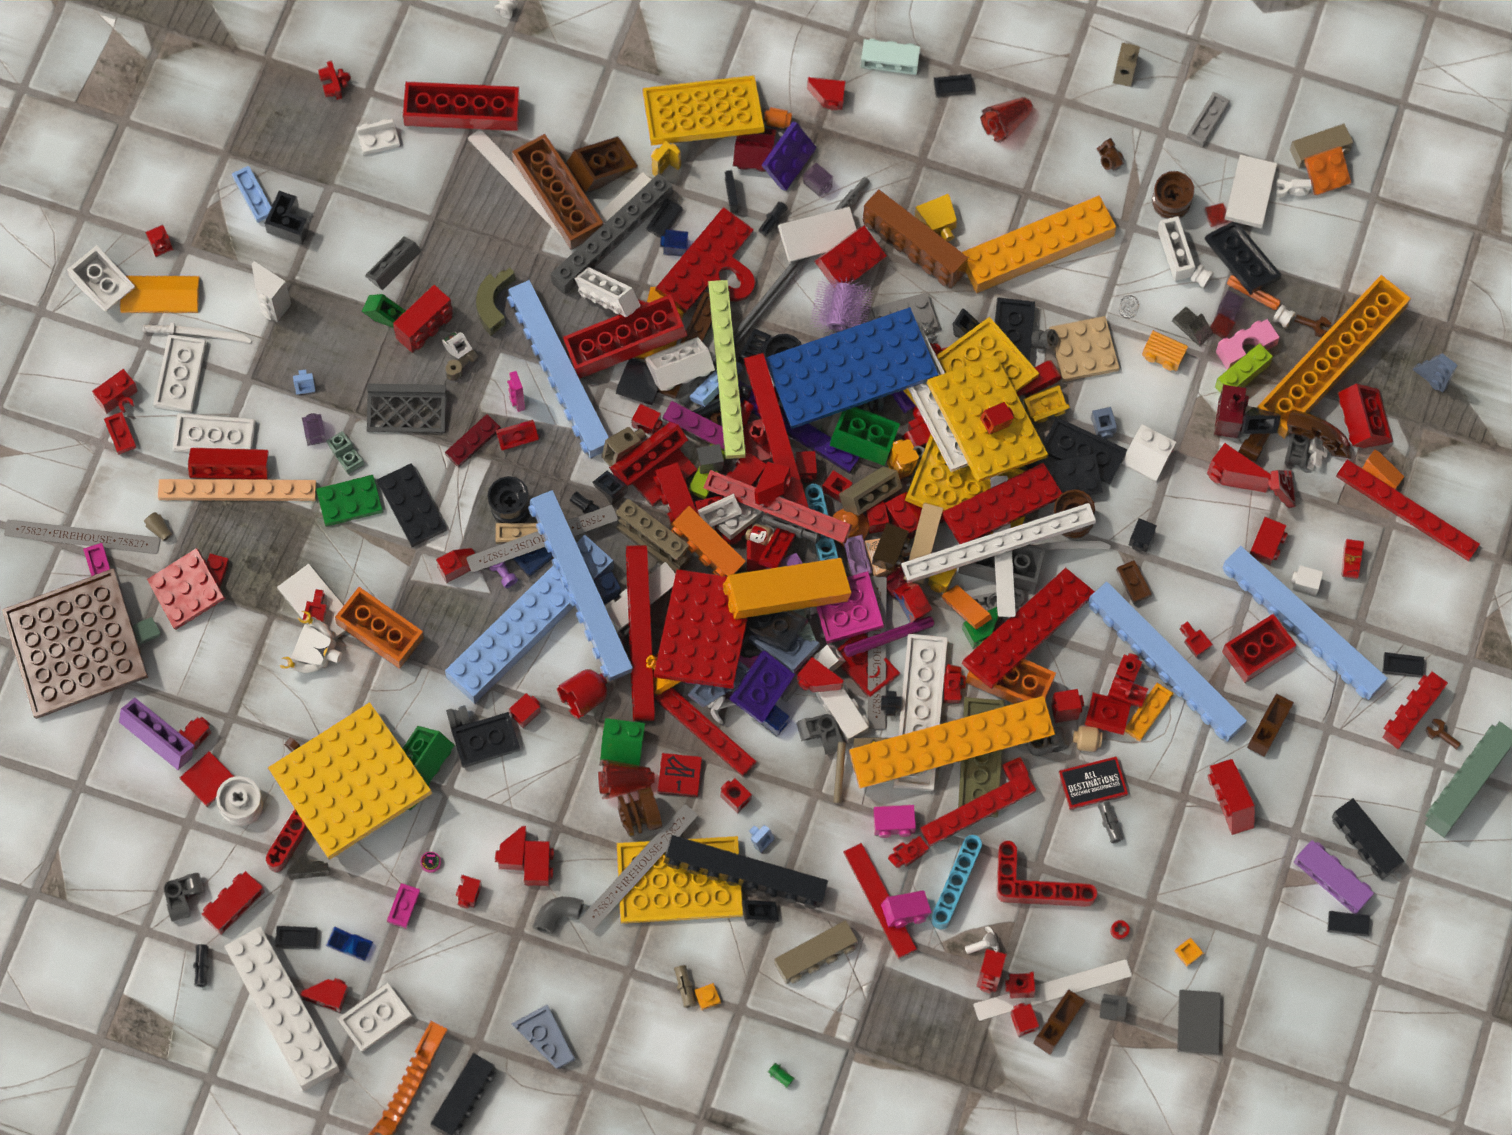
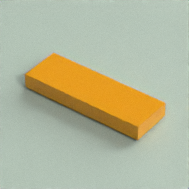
(1150, 710)

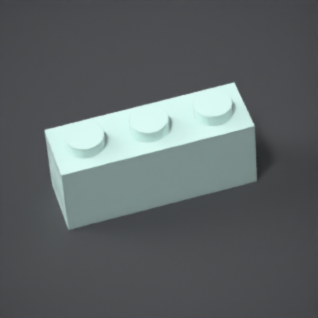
(890, 56)

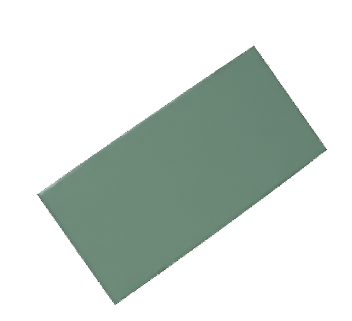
(344, 452)
(146, 631)

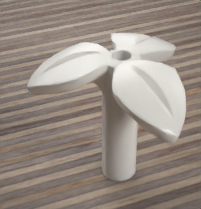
(717, 705)
(988, 941)

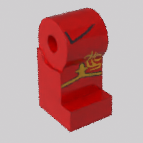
(1352, 558)

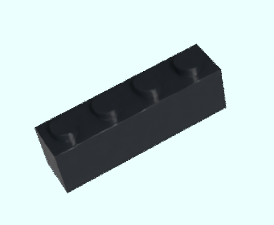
(1367, 839)
(463, 1095)

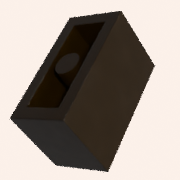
(891, 547)

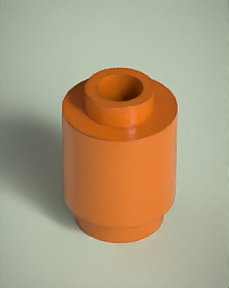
(778, 118)

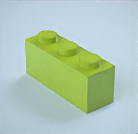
(1246, 368)

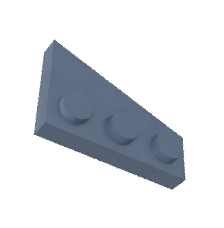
(1437, 371)
(796, 655)
(546, 1036)

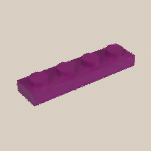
(695, 424)

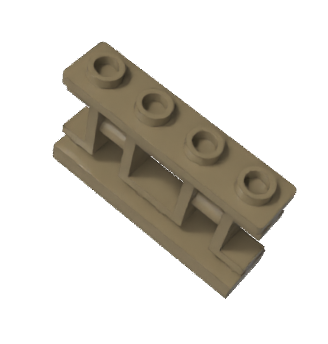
(646, 530)

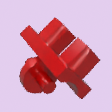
(333, 88)
(1128, 692)

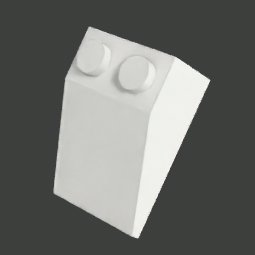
(100, 278)

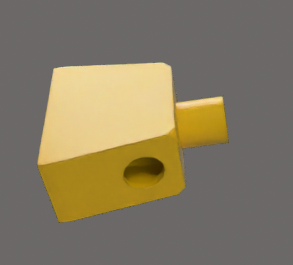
(938, 216)

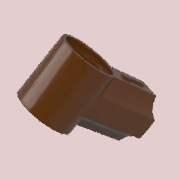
(1253, 446)

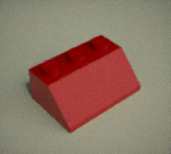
(1365, 416)

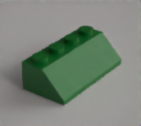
(427, 752)

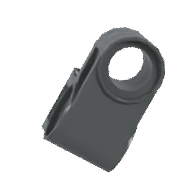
(811, 728)
(1050, 744)
(188, 887)

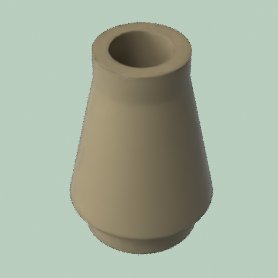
(158, 526)

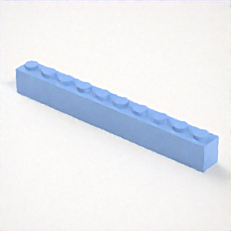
(559, 368)
(580, 586)
(1304, 623)
(1167, 662)

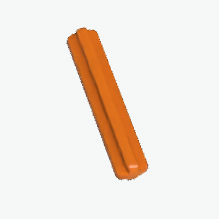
(1259, 295)

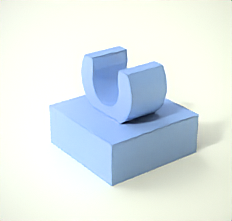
(304, 382)
(761, 837)

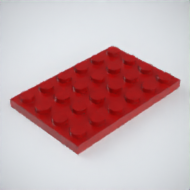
(699, 633)

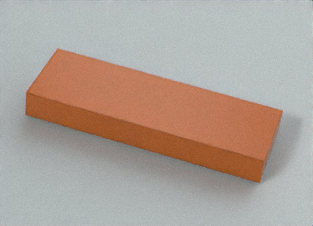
(966, 606)

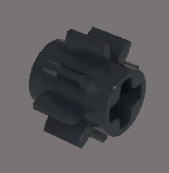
(891, 703)

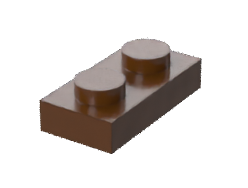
(1133, 582)

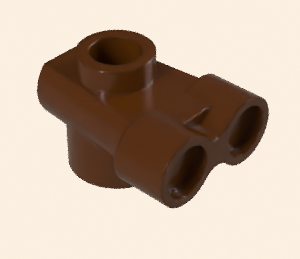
(1110, 157)

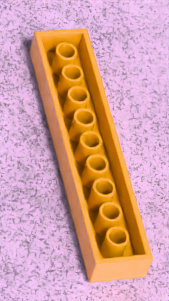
(1336, 351)
(951, 742)

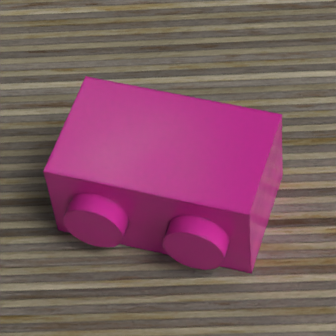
(894, 821)
(906, 908)

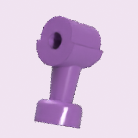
(509, 579)

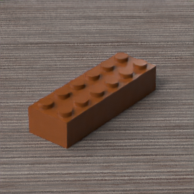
(557, 191)
(914, 239)

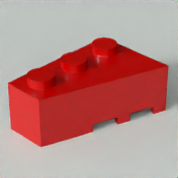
(1232, 796)

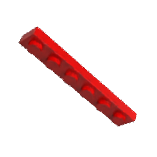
(978, 809)

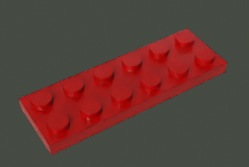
(1002, 504)

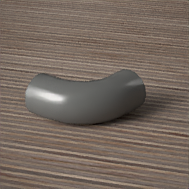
(556, 909)

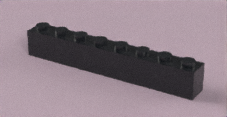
(745, 871)

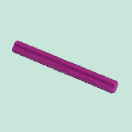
(888, 636)

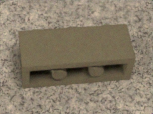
(1321, 142)
(870, 490)

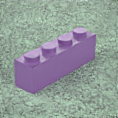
(156, 733)
(1334, 877)

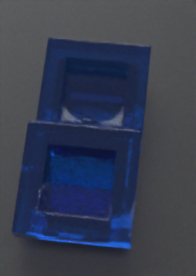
(349, 944)

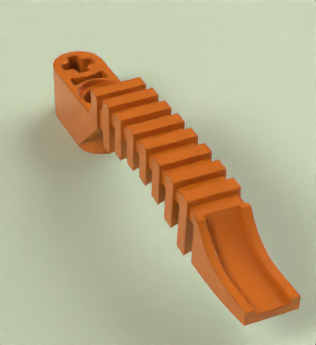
(412, 1080)

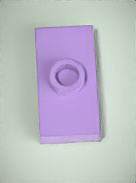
(857, 555)

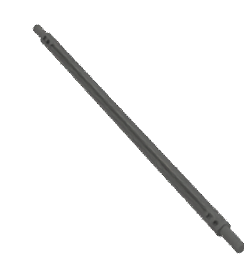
(772, 294)

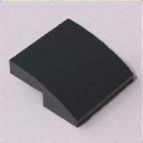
(637, 382)

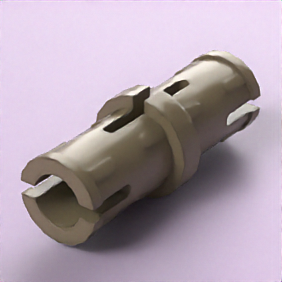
(685, 986)

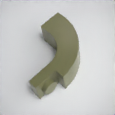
(488, 314)

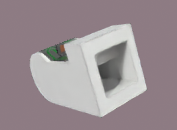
(456, 344)

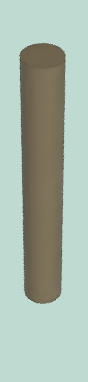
(839, 772)

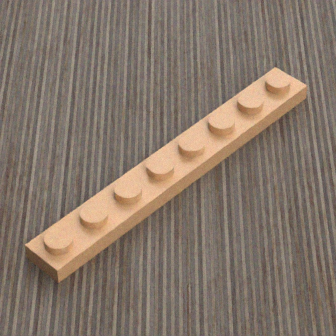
(237, 490)

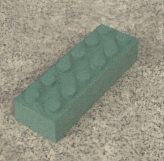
(1469, 779)

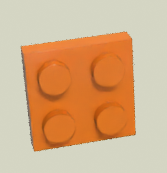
(1327, 170)

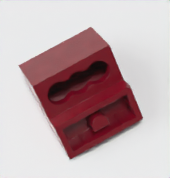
(753, 149)

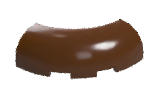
(1315, 427)

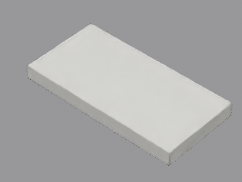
(1250, 191)
(816, 233)
(180, 373)
(212, 432)
(302, 587)

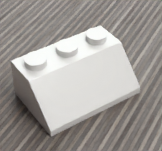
(271, 293)
(680, 364)

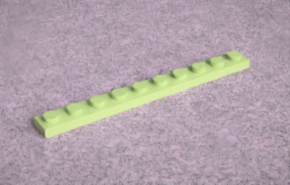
(726, 369)

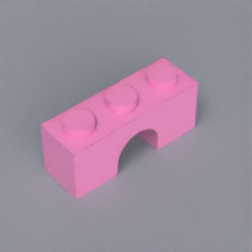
(1260, 332)

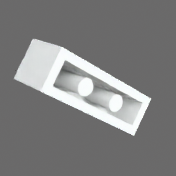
(1176, 248)
(845, 712)

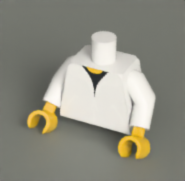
(313, 647)

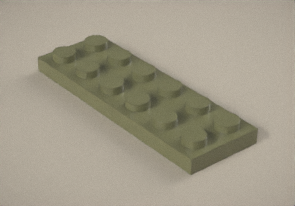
(982, 772)

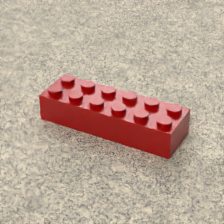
(461, 106)
(625, 337)

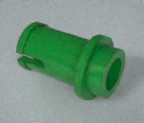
(780, 1074)

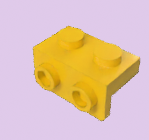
(664, 156)
(1045, 404)

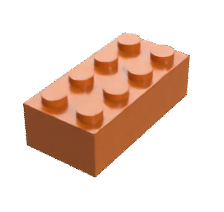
(706, 543)
(379, 627)
(1021, 684)

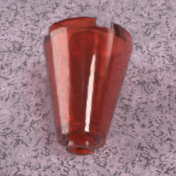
(1005, 117)
(622, 778)

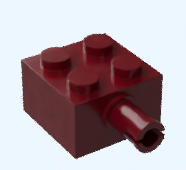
(1231, 411)

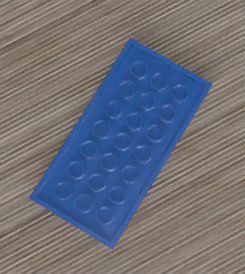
(851, 367)

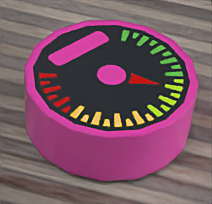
(430, 862)

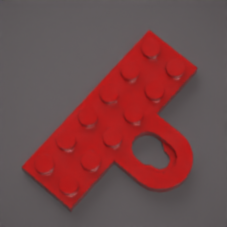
(706, 258)

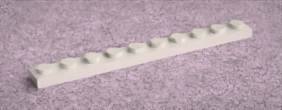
(998, 543)

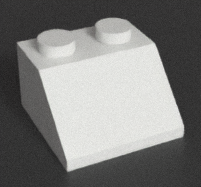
(1149, 453)

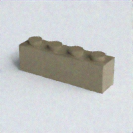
(816, 952)

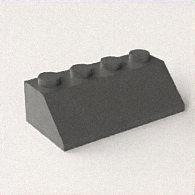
(1026, 567)

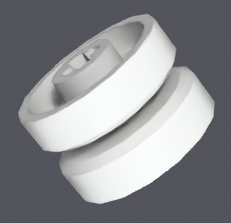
(229, 803)

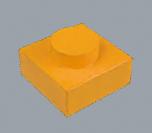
(1188, 952)
(707, 996)

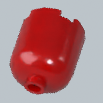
(583, 692)

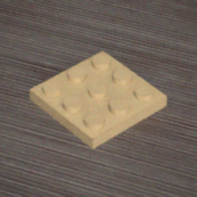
(1085, 349)

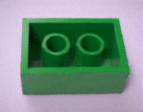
(865, 435)

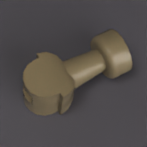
(455, 367)

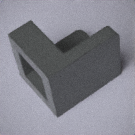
(710, 458)
(1113, 1007)

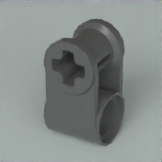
(1297, 452)

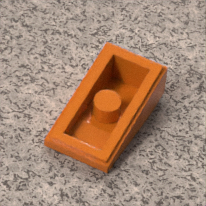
(1383, 469)

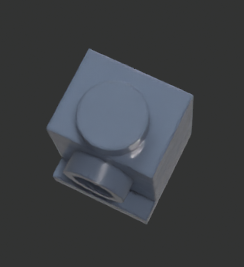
(1104, 417)

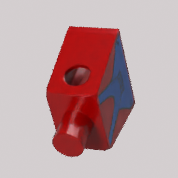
(912, 601)

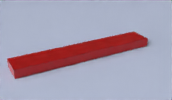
(706, 731)
(876, 894)

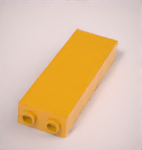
(787, 588)

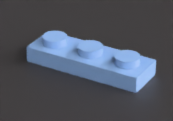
(252, 193)
(709, 388)

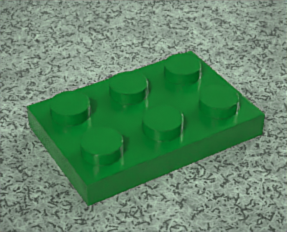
(349, 500)

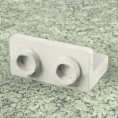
(378, 136)

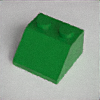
(622, 741)

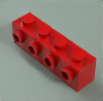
(649, 453)
(1416, 708)

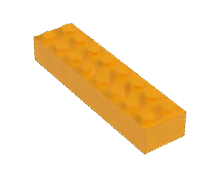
(1039, 244)

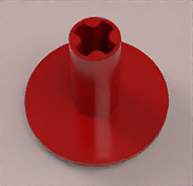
(756, 441)

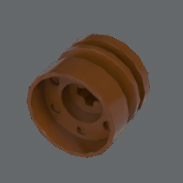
(1174, 185)
(1072, 499)
(639, 811)

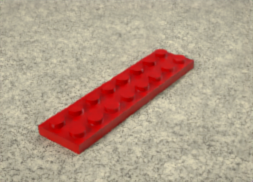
(1028, 628)

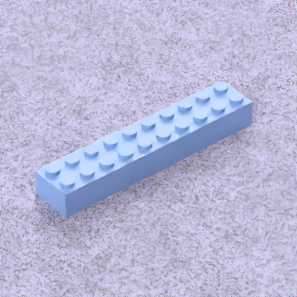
(520, 627)

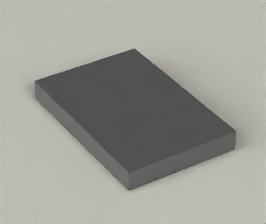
(1198, 1021)

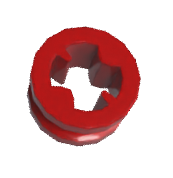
(1123, 924)

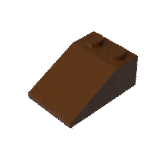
(600, 163)

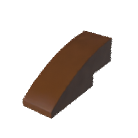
(1270, 725)
(1059, 1022)

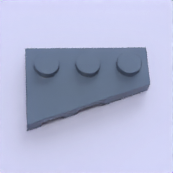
(707, 694)

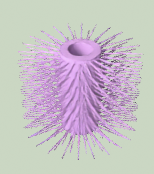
(842, 306)

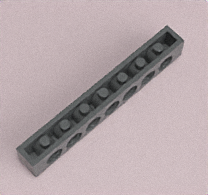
(612, 232)

